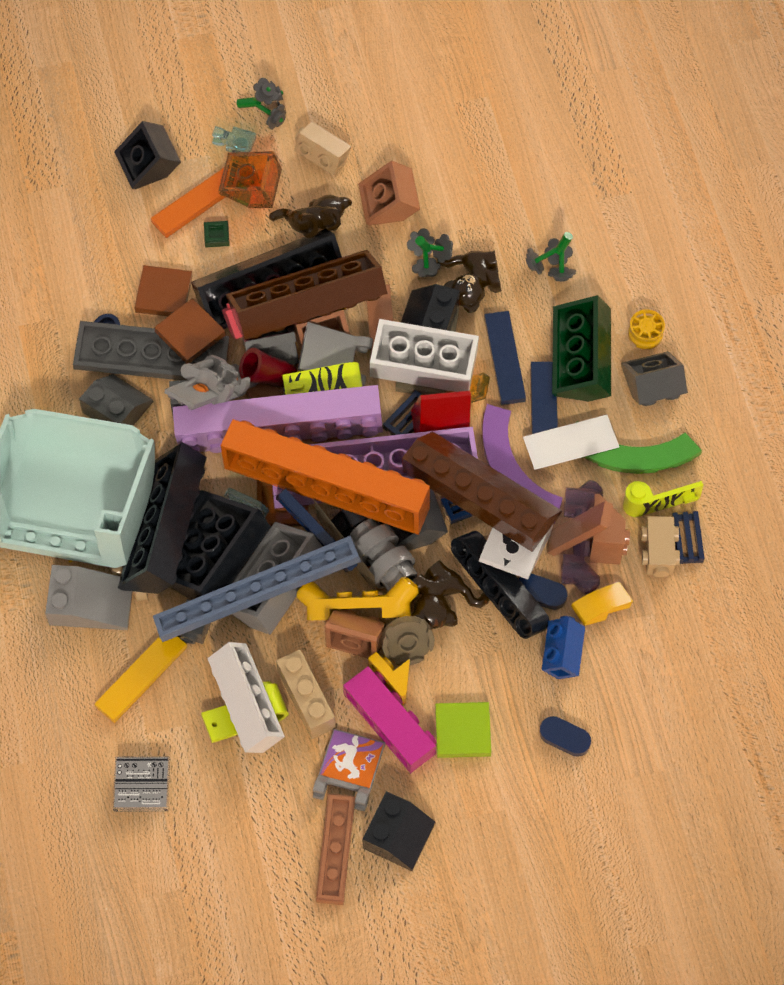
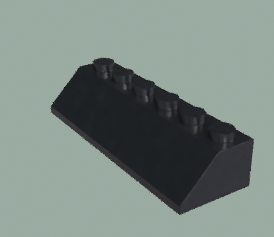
(281, 261)
(165, 522)

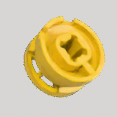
(646, 330)

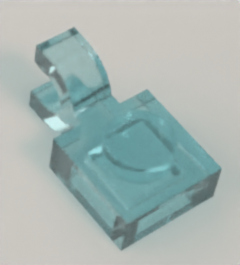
(237, 140)

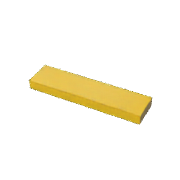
(139, 677)

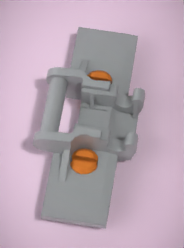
(208, 383)

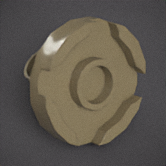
(407, 639)

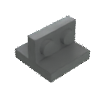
(276, 344)

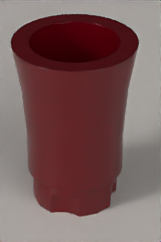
(264, 368)

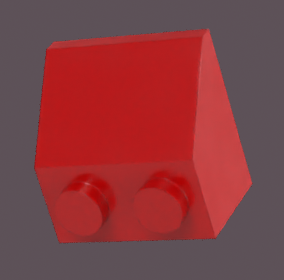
(441, 411)

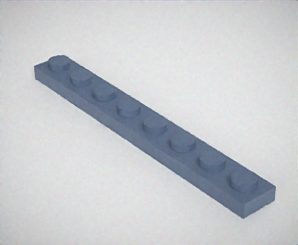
(256, 588)

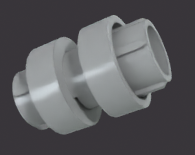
(377, 549)

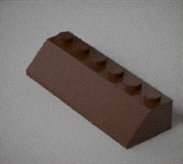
(307, 294)
(480, 490)

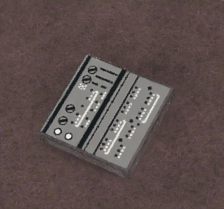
(141, 784)

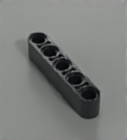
(500, 587)

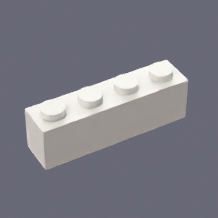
(245, 697)

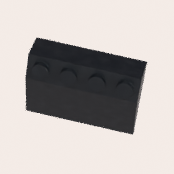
(218, 544)

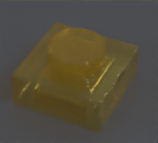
(479, 387)

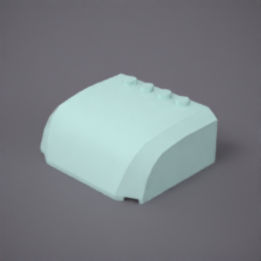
(73, 486)

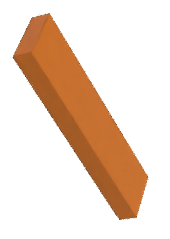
(189, 206)

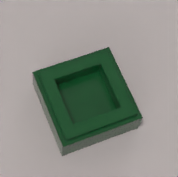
(216, 234)

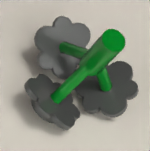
(266, 92)
(421, 244)
(556, 253)

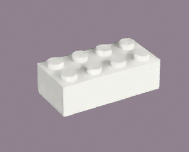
(423, 356)

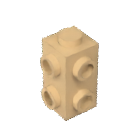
(322, 147)
(660, 550)

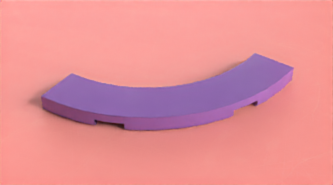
(500, 456)

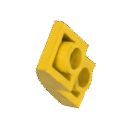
(599, 603)

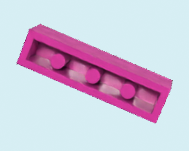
(390, 719)

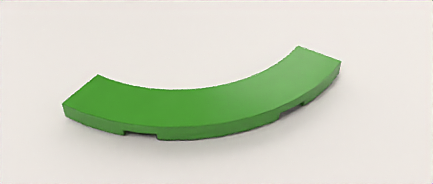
(648, 458)

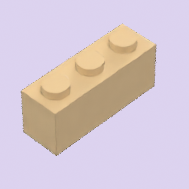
(306, 694)

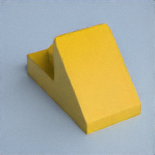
(395, 680)

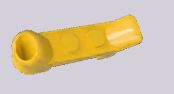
(394, 604)

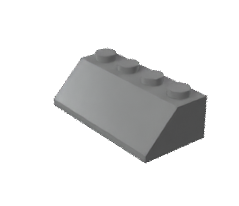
(278, 546)

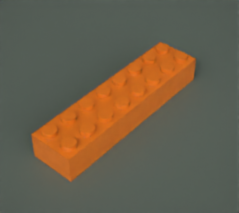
(326, 476)

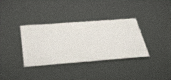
(571, 442)

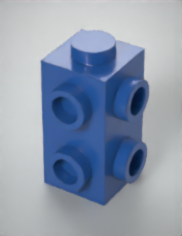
(563, 648)

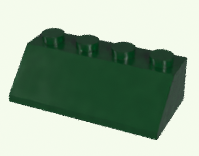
(582, 350)

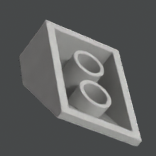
(86, 599)

